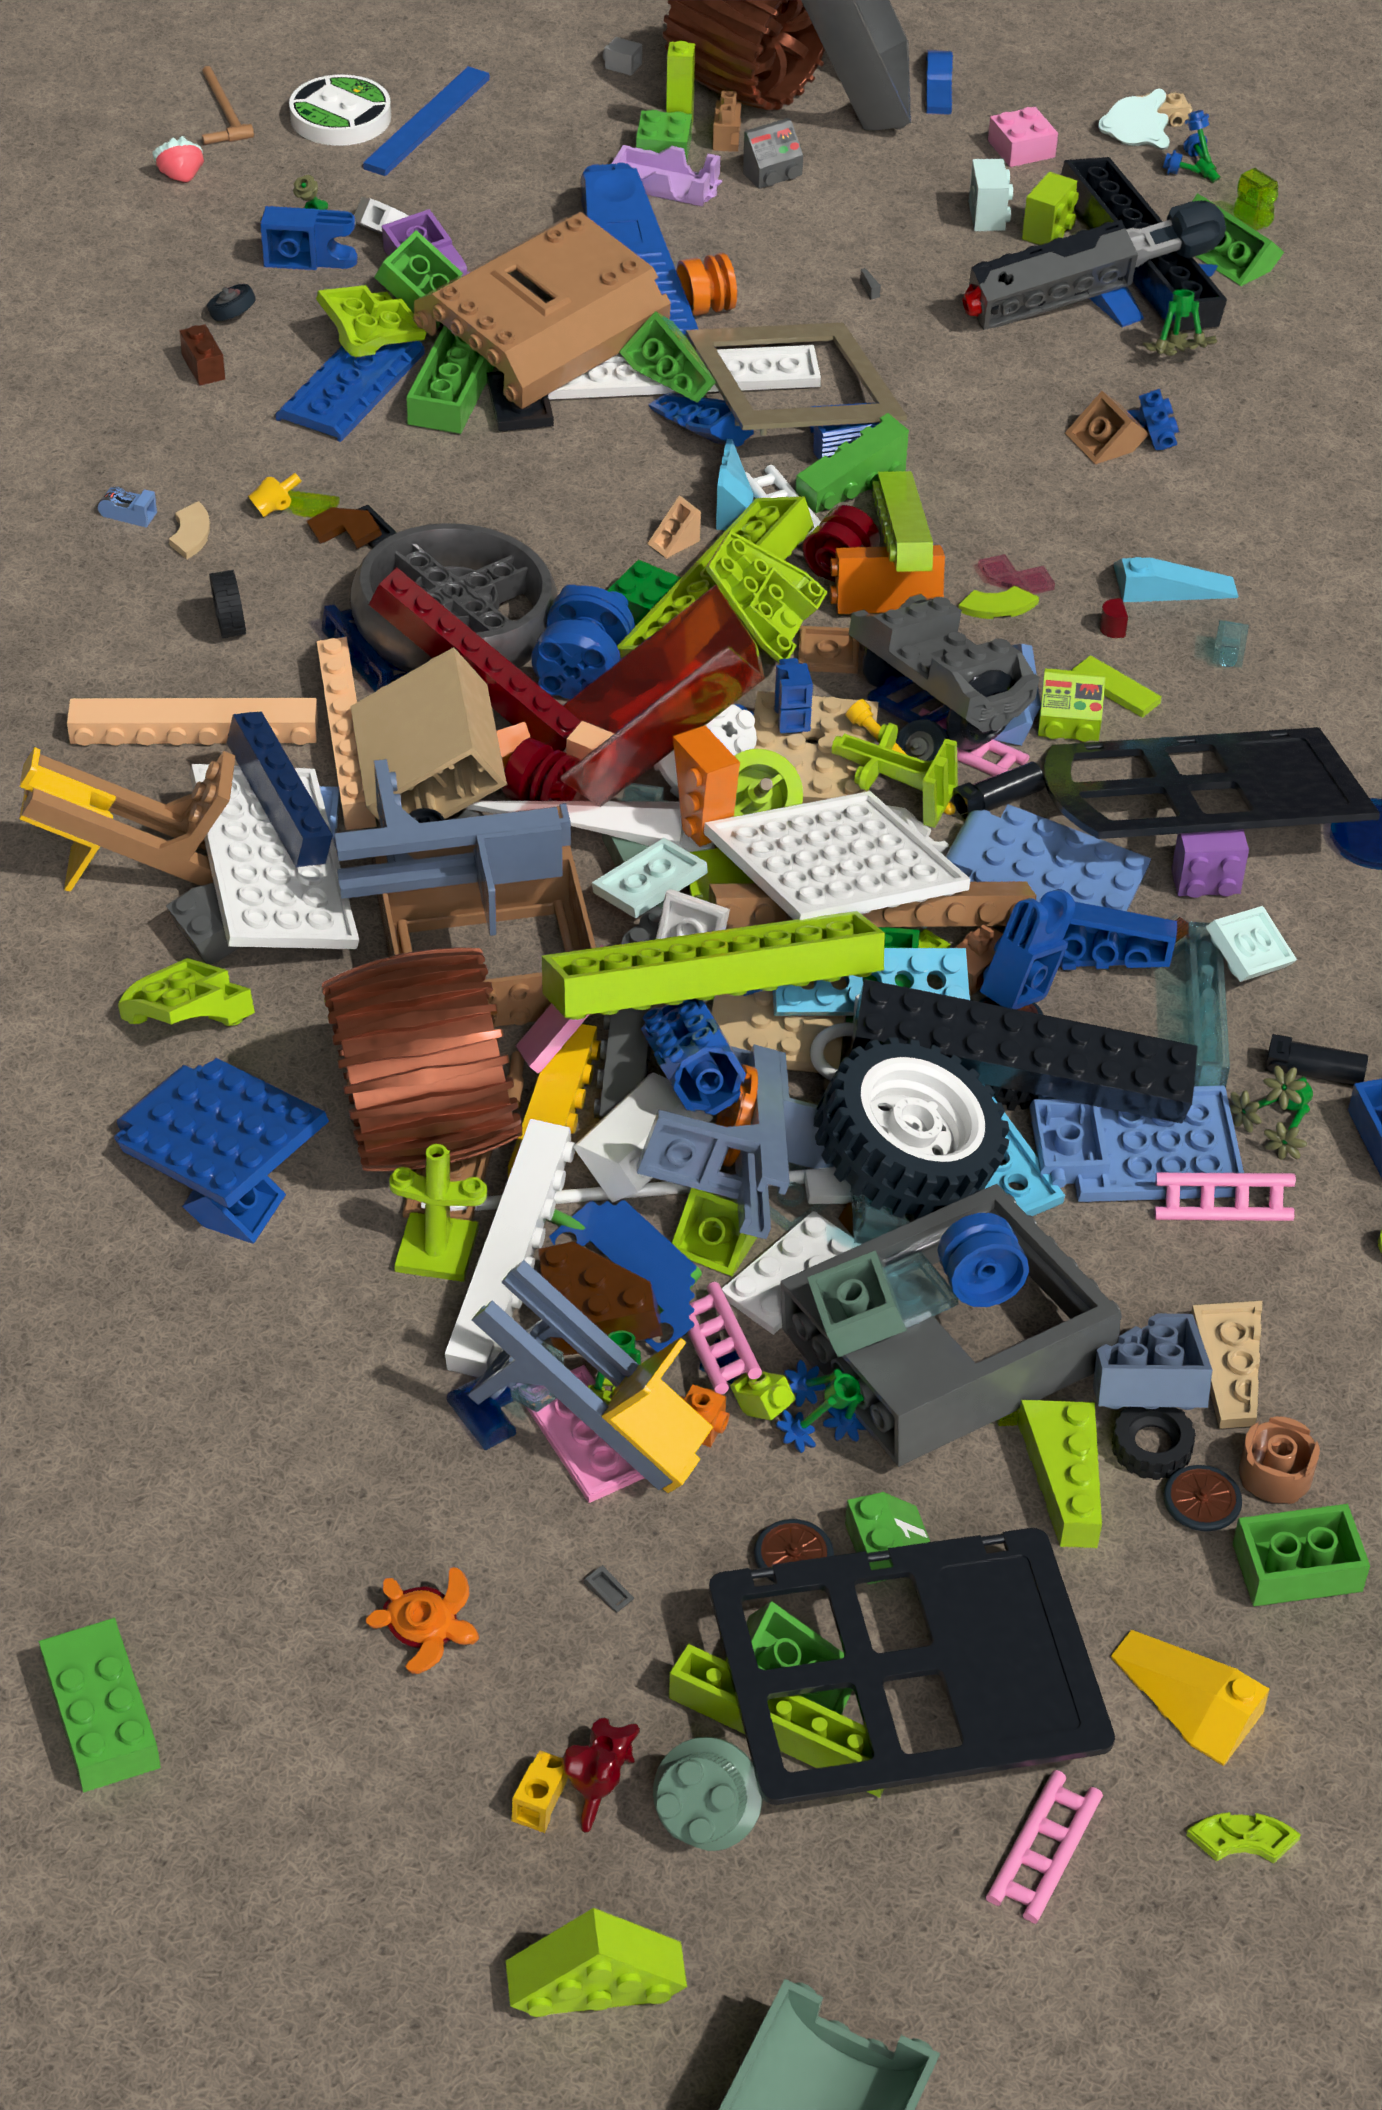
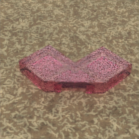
(1001, 572)

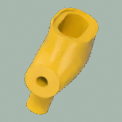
(273, 495)

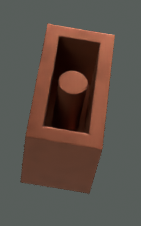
(202, 354)

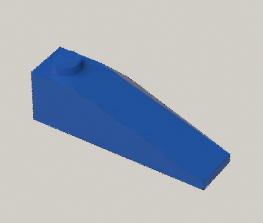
(1119, 306)

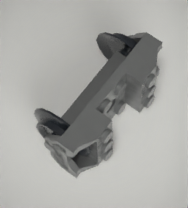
(978, 683)

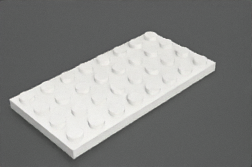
(257, 884)

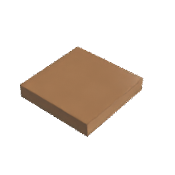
(828, 649)

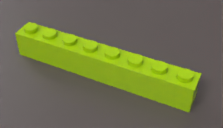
(903, 521)

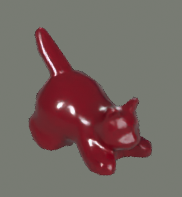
(597, 1767)

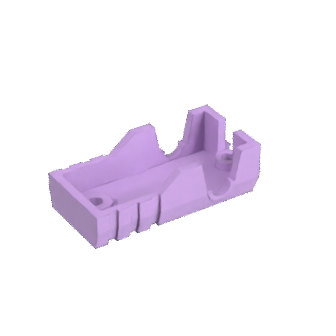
(670, 177)

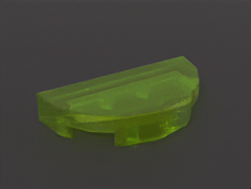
(311, 504)

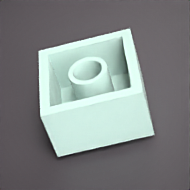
(990, 195)

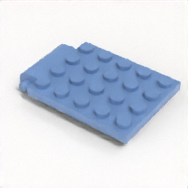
(1047, 857)
(1119, 1152)

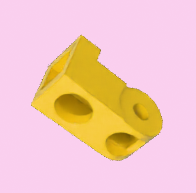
(539, 1792)

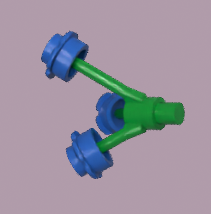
(1195, 146)

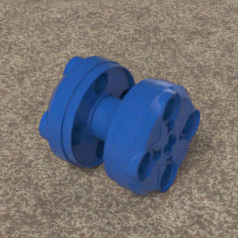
(580, 638)

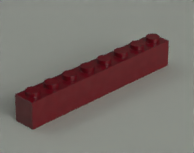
(439, 630)

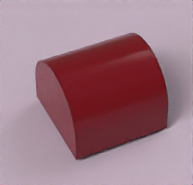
(1114, 618)

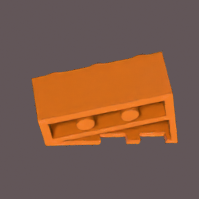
(705, 781)

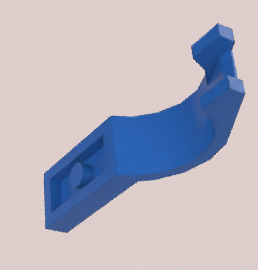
(939, 82)

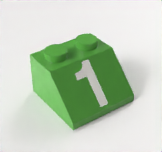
(883, 1523)

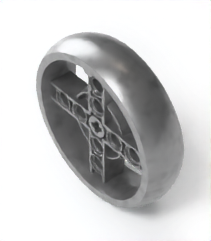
(467, 573)

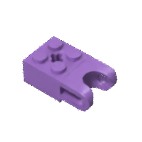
(428, 226)

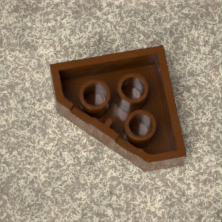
(601, 1291)

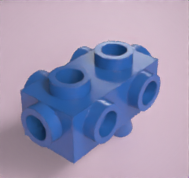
(1155, 414)

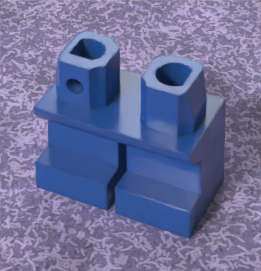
(793, 696)

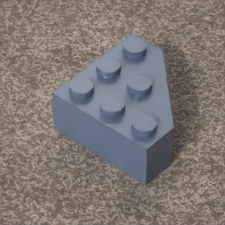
(1155, 1366)

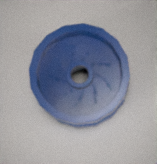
(983, 1260)

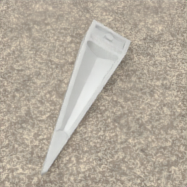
(629, 820)

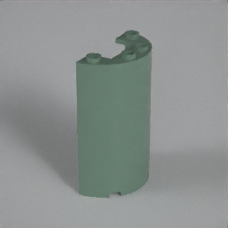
(822, 2065)

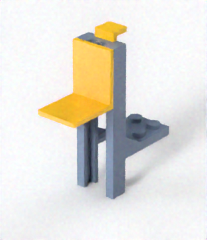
(645, 1416)

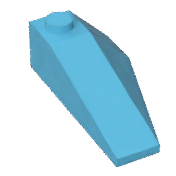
(733, 488)
(1166, 581)

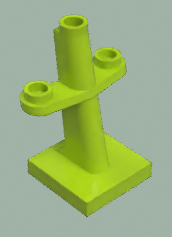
(932, 777)
(433, 1241)

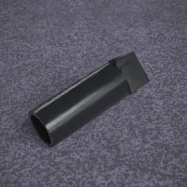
(999, 789)
(1316, 1061)

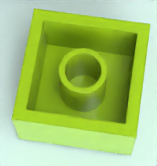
(1050, 209)

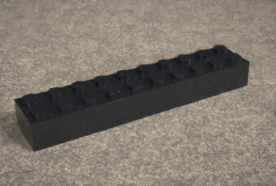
(1111, 197)
(1036, 1050)

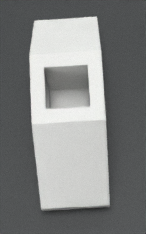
(374, 214)

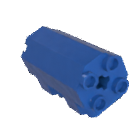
(694, 1055)

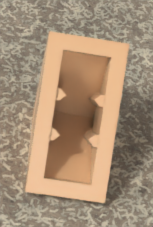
(678, 529)

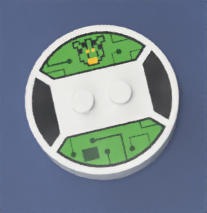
(340, 110)

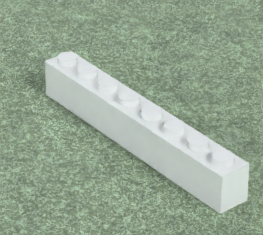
(511, 1239)

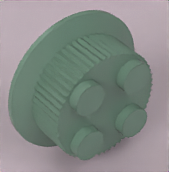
(707, 1793)

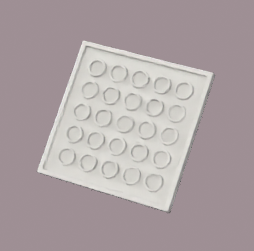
(836, 856)

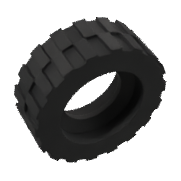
(227, 603)
(1147, 1463)

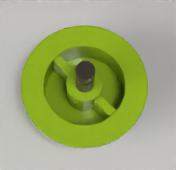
(766, 782)

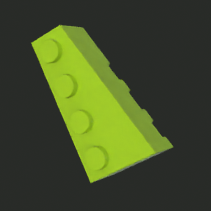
(1065, 1459)

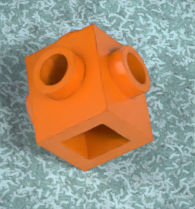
(711, 1407)

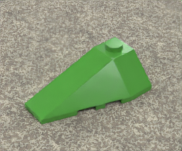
(668, 357)

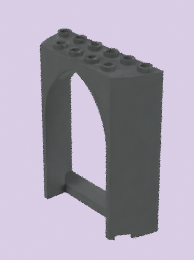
(868, 56)

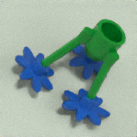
(839, 1393)

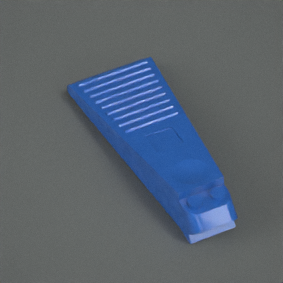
(619, 204)

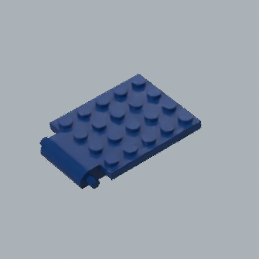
(217, 1129)

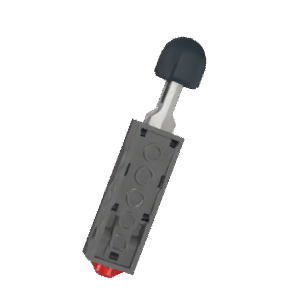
(1084, 264)

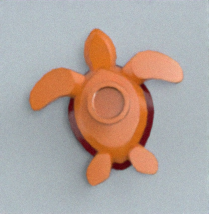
(426, 1618)

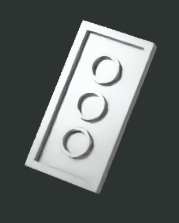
(758, 1286)

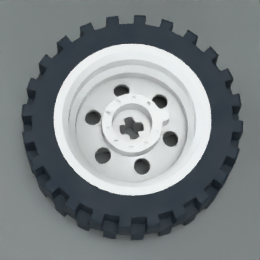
(910, 1127)

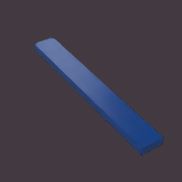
(426, 121)

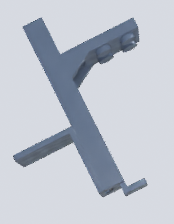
(506, 850)
(779, 1133)

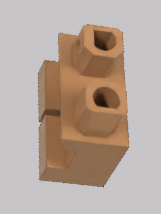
(727, 122)

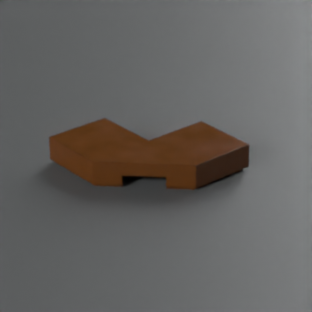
(334, 521)

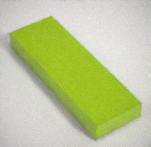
(1122, 688)

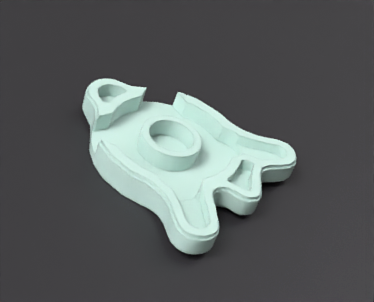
(1137, 122)

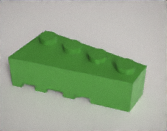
(854, 465)

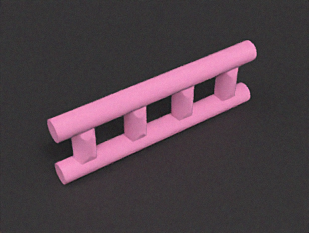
(975, 758)
(1240, 1181)
(736, 1341)
(1052, 1869)

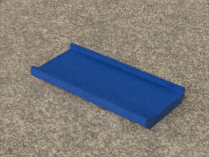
(349, 388)

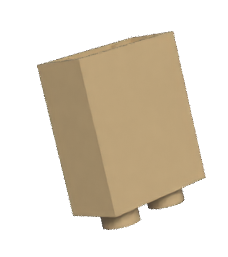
(435, 737)

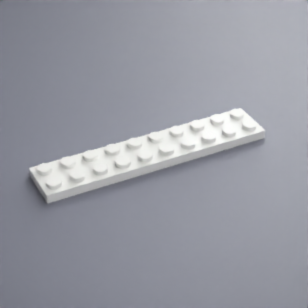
(750, 367)

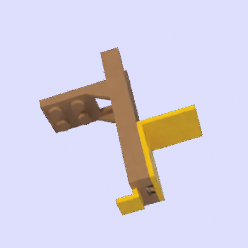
(80, 809)

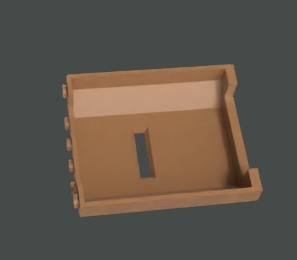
(597, 306)

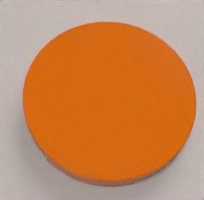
(741, 1111)

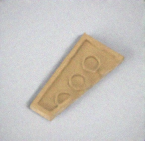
(1232, 1344)

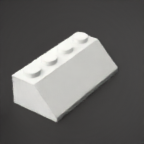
(618, 1139)

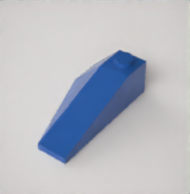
(706, 418)

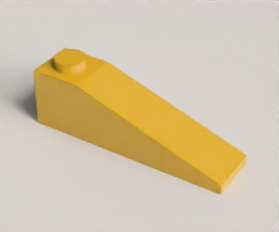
(1200, 1696)

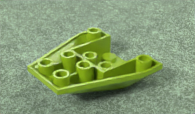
(765, 593)

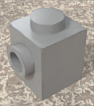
(623, 56)

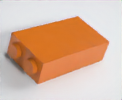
(871, 583)

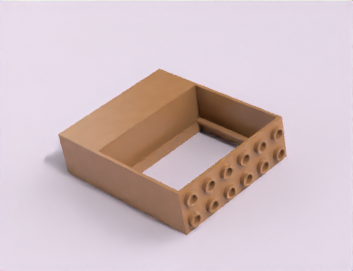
(516, 997)

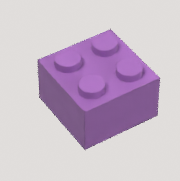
(1210, 863)

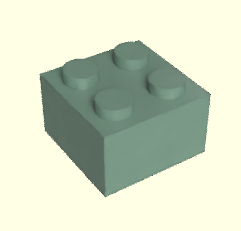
(856, 1304)

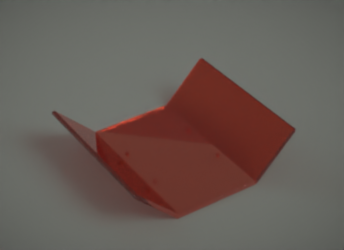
(663, 689)

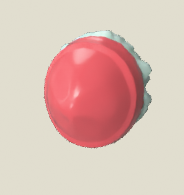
(179, 159)

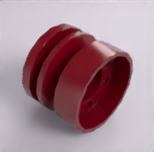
(536, 771)

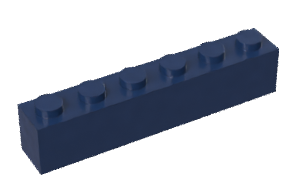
(279, 789)

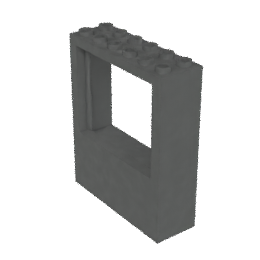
(921, 1382)

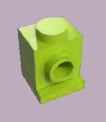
(763, 1396)

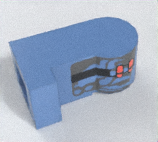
(128, 507)

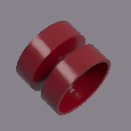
(841, 528)

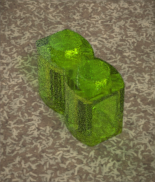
(1256, 199)

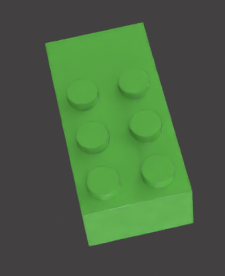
(99, 1705)

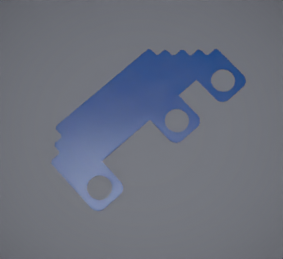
(644, 1251)

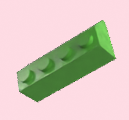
(1242, 251)

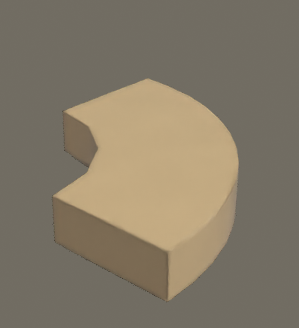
(193, 530)

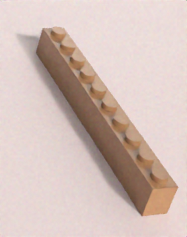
(981, 905)

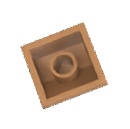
(1106, 430)

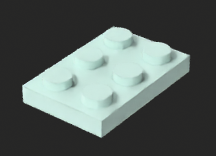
(648, 875)
(1250, 943)

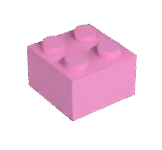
(1022, 136)

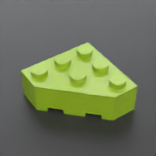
(595, 1966)

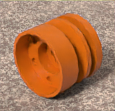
(708, 283)

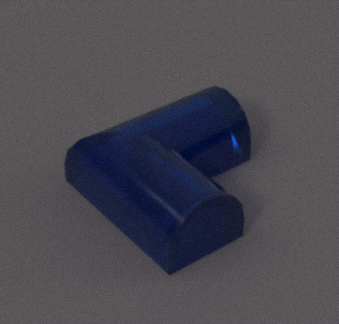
(485, 1420)

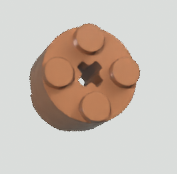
(1279, 1460)

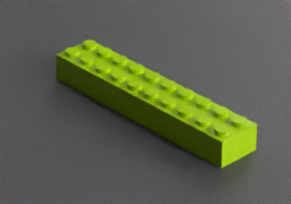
(771, 523)
(712, 964)

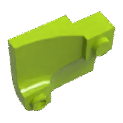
(368, 319)
(186, 992)

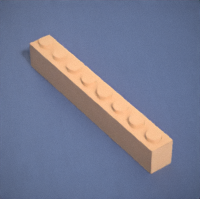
(339, 696)
(184, 719)

